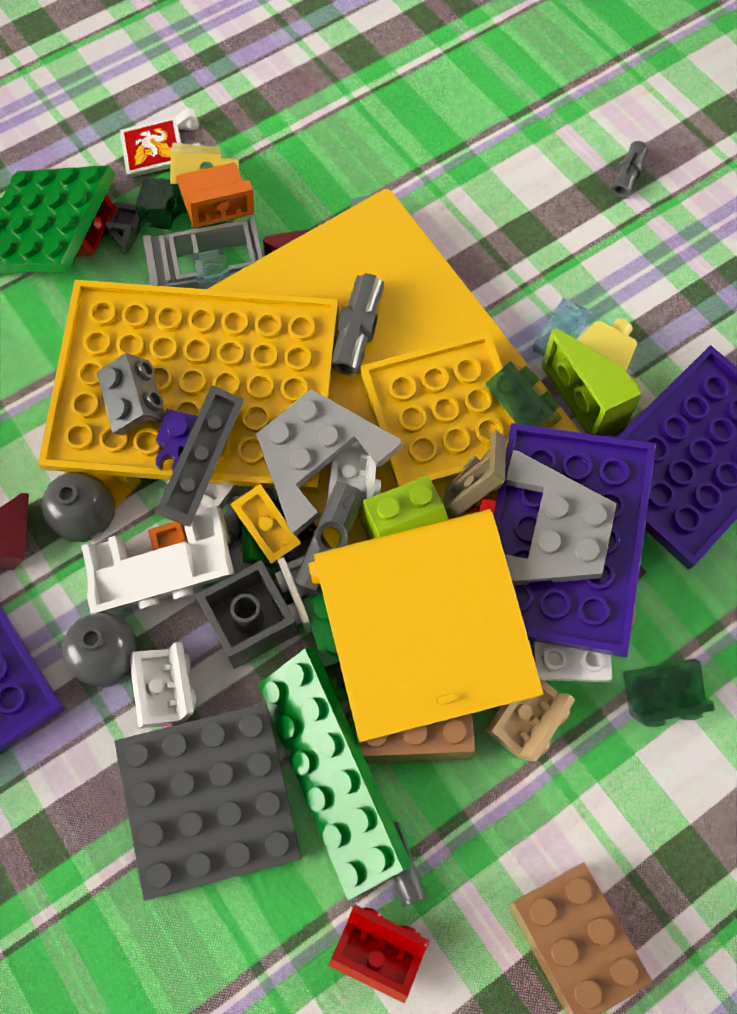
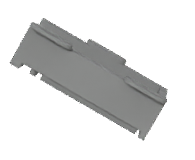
(164, 249)

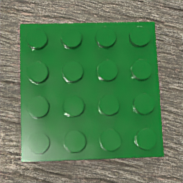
(49, 216)

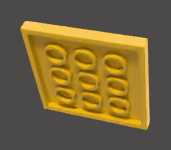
(437, 406)

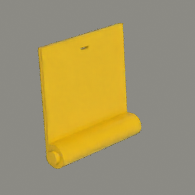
(426, 625)

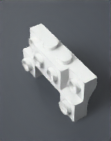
(158, 574)

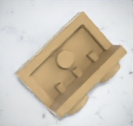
(530, 723)

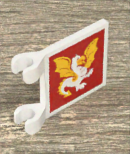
(149, 145)

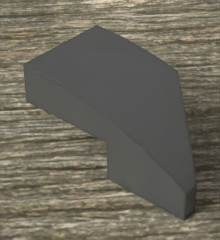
(124, 225)

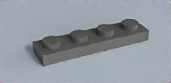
(200, 456)

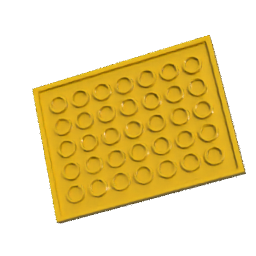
(242, 342)

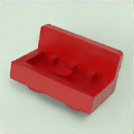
(379, 952)

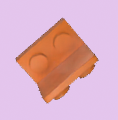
(216, 194)

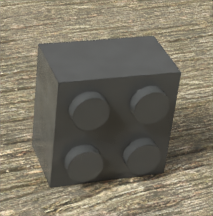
(247, 614)

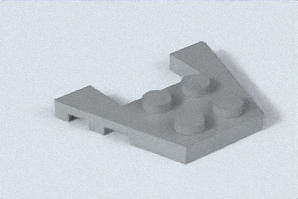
(307, 440)
(569, 529)

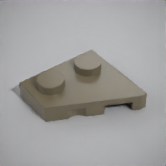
(477, 478)

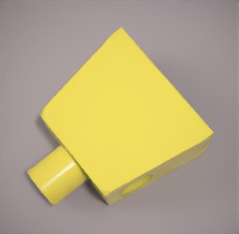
(189, 157)
(611, 341)

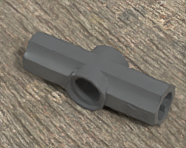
(357, 324)
(338, 514)

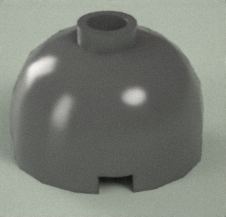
(78, 506)
(99, 649)

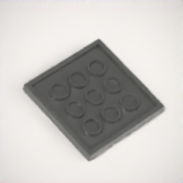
(206, 801)

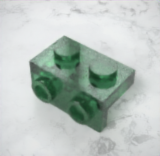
(521, 398)
(666, 692)

